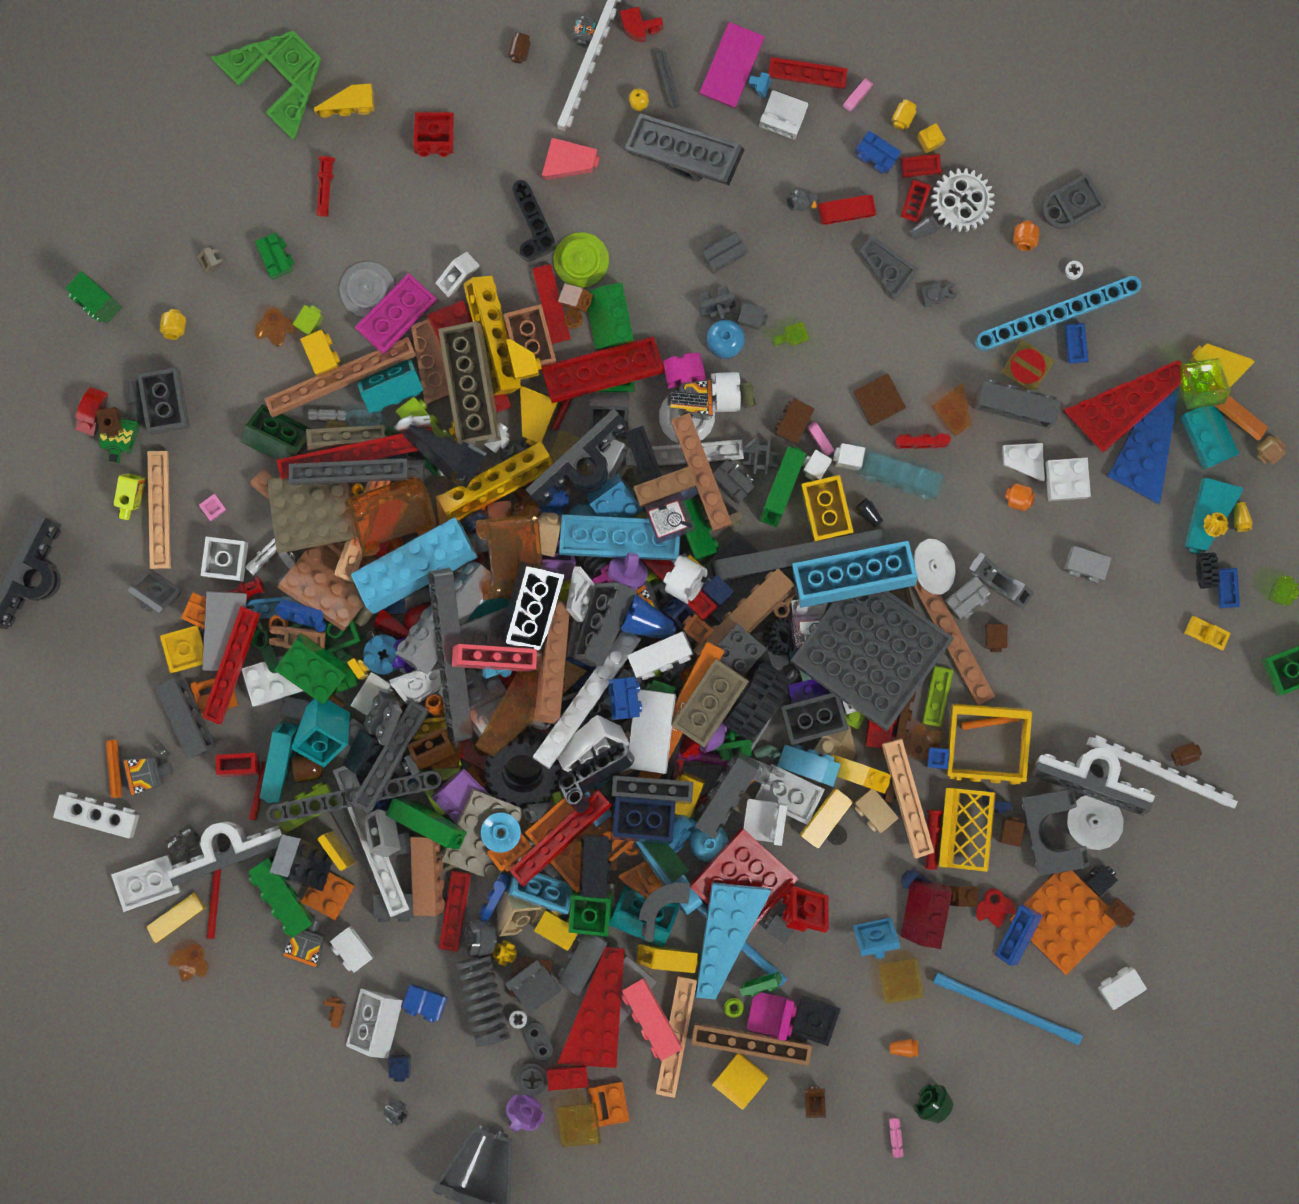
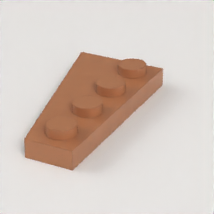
(430, 362)

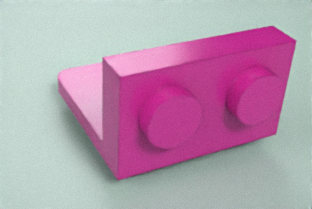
(771, 1015)

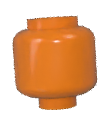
(1026, 235)
(1020, 497)

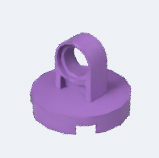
(628, 571)
(524, 1113)

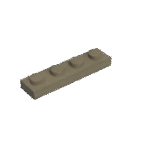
(336, 437)

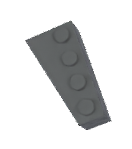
(602, 622)
(725, 794)

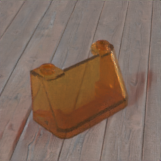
(390, 513)
(510, 542)

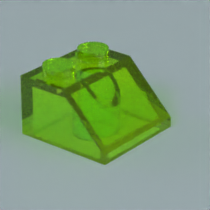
(1204, 384)

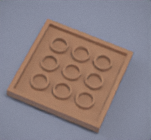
(316, 586)

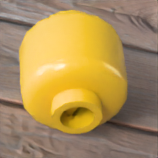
(172, 324)

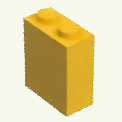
(862, 774)

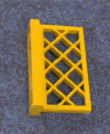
(950, 824)

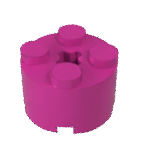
(684, 369)

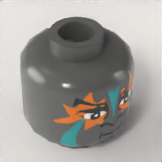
(583, 30)

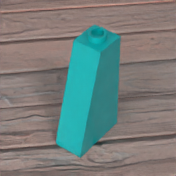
(1211, 498)
(278, 762)

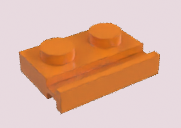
(195, 610)

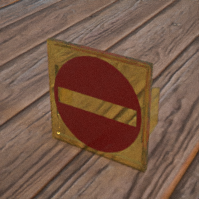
(1027, 366)

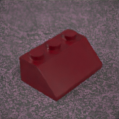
(926, 913)

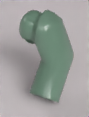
(768, 750)

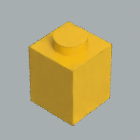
(931, 138)

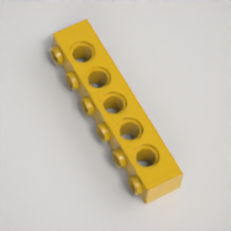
(480, 309)
(496, 482)

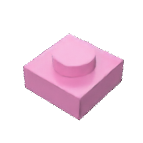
(212, 507)

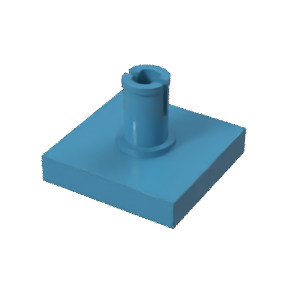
(876, 937)

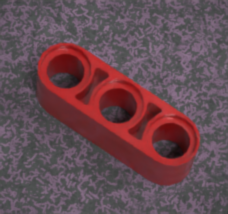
(847, 209)

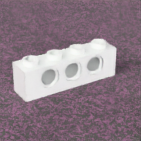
(65, 812)

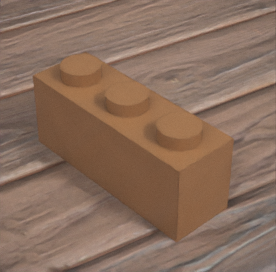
(664, 486)

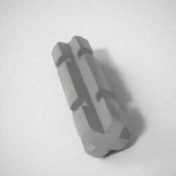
(325, 415)

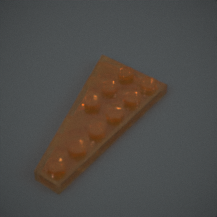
(518, 708)

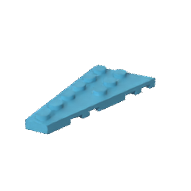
(728, 923)

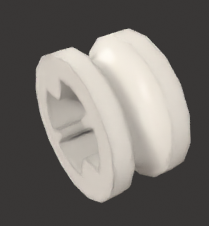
(1070, 275)
(512, 1018)

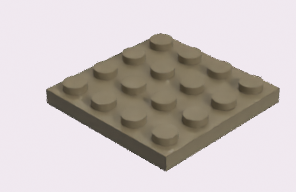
(308, 514)
(473, 852)

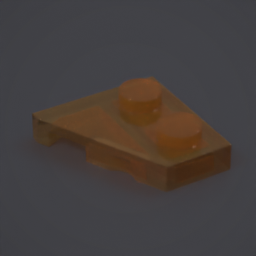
(954, 410)

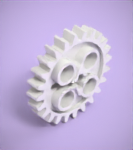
(973, 185)

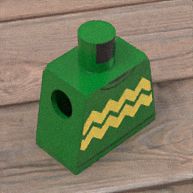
(122, 443)

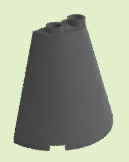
(479, 1170)

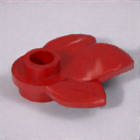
(995, 910)

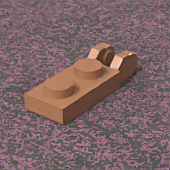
(292, 633)

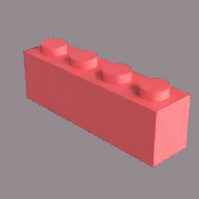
(494, 657)
(652, 1019)

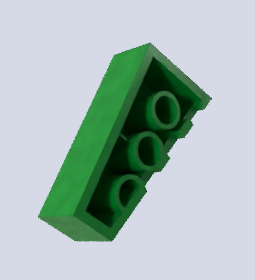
(281, 898)

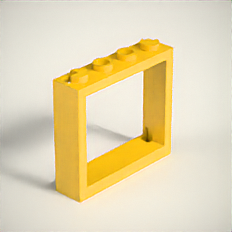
(993, 776)

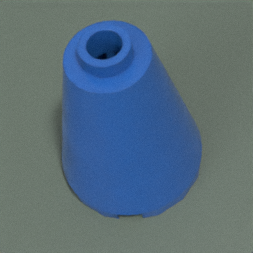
(647, 620)

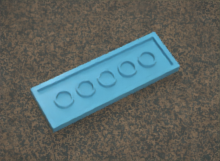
(613, 538)

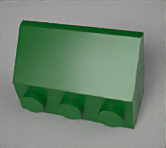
(609, 317)
(700, 540)

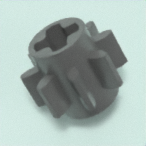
(395, 1112)

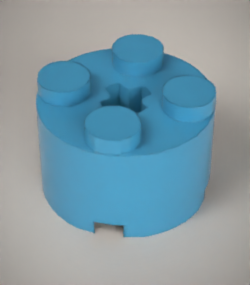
(373, 658)

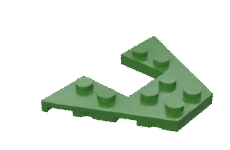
(292, 59)

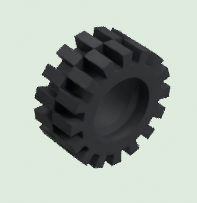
(1207, 570)
(772, 637)

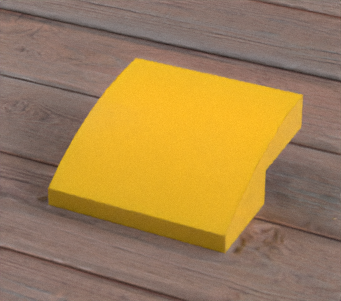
(740, 1080)

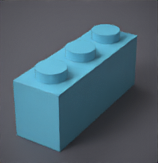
(809, 764)

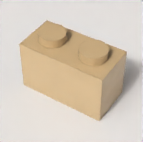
(875, 810)

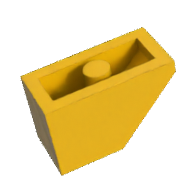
(523, 361)

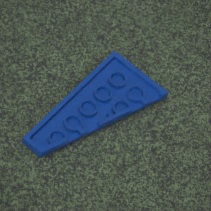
(1146, 450)

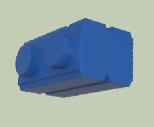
(877, 152)
(624, 698)

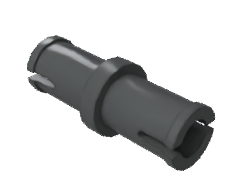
(135, 400)

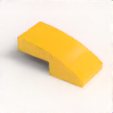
(1207, 633)

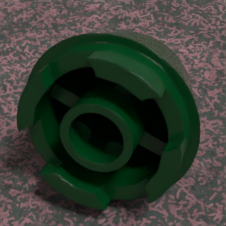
(934, 1103)

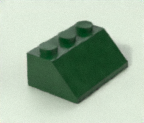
(275, 436)

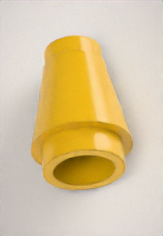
(1242, 518)

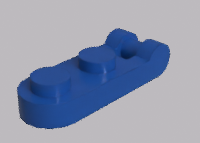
(301, 614)
(494, 896)

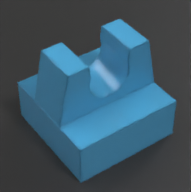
(761, 84)

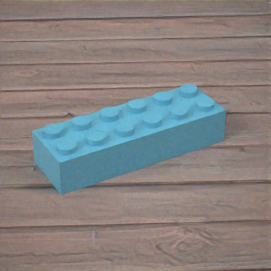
(408, 566)
(854, 574)

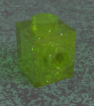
(1284, 591)

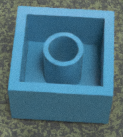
(615, 499)

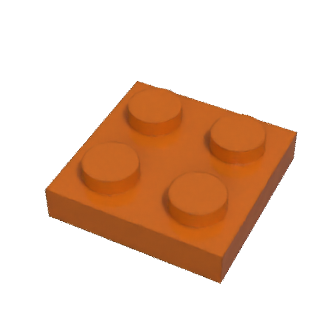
(333, 897)

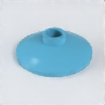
(493, 840)

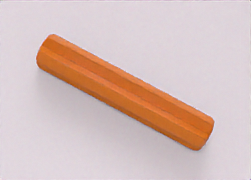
(114, 768)

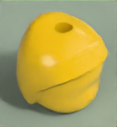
(638, 99)

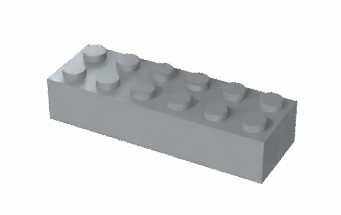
(420, 647)

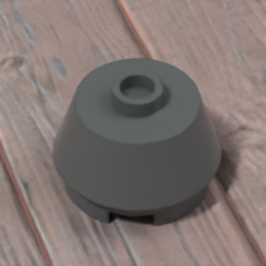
(480, 939)

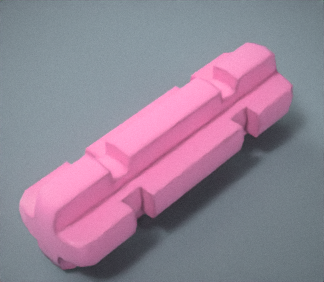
(896, 1137)

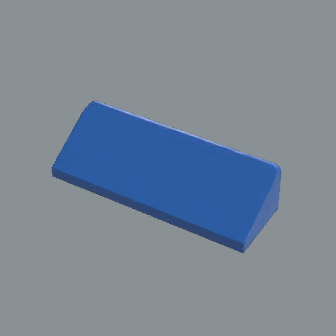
(1018, 935)

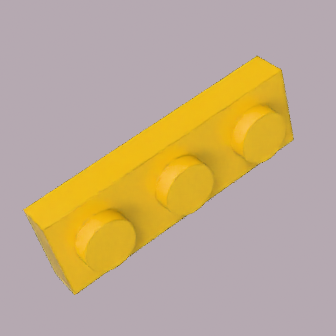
(359, 668)

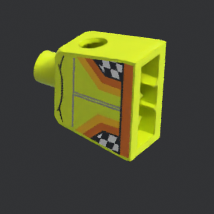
(131, 487)

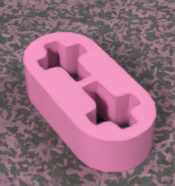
(858, 95)
(820, 439)

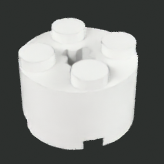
(726, 392)
(685, 579)

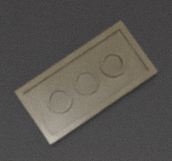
(710, 702)

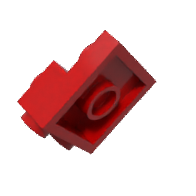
(434, 133)
(806, 910)

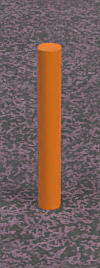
(987, 722)

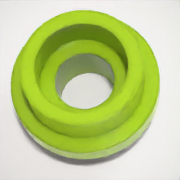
(736, 1013)

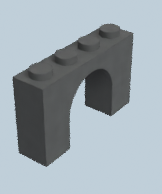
(1048, 857)

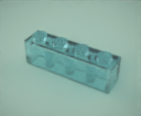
(902, 475)

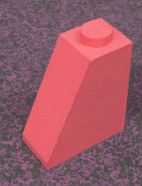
(568, 160)

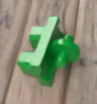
(726, 748)

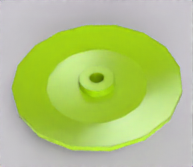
(581, 260)

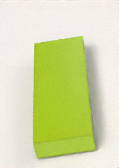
(937, 696)

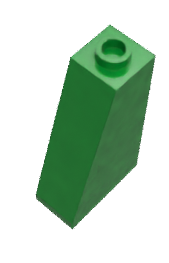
(782, 486)
(426, 822)

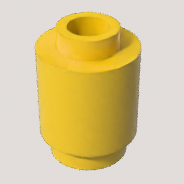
(904, 115)

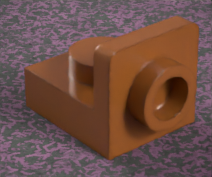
(337, 1014)

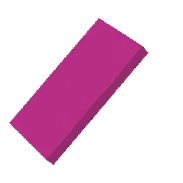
(732, 65)
(396, 313)

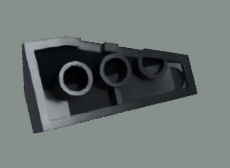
(454, 460)

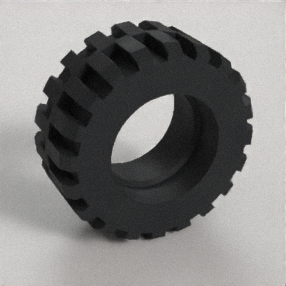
(757, 701)
(517, 788)

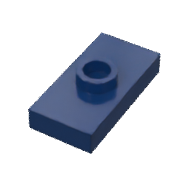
(1076, 343)
(1228, 588)

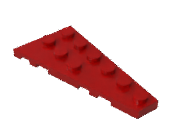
(1118, 410)

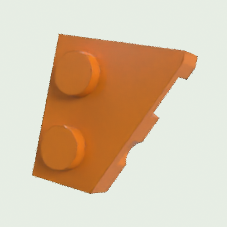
(641, 879)

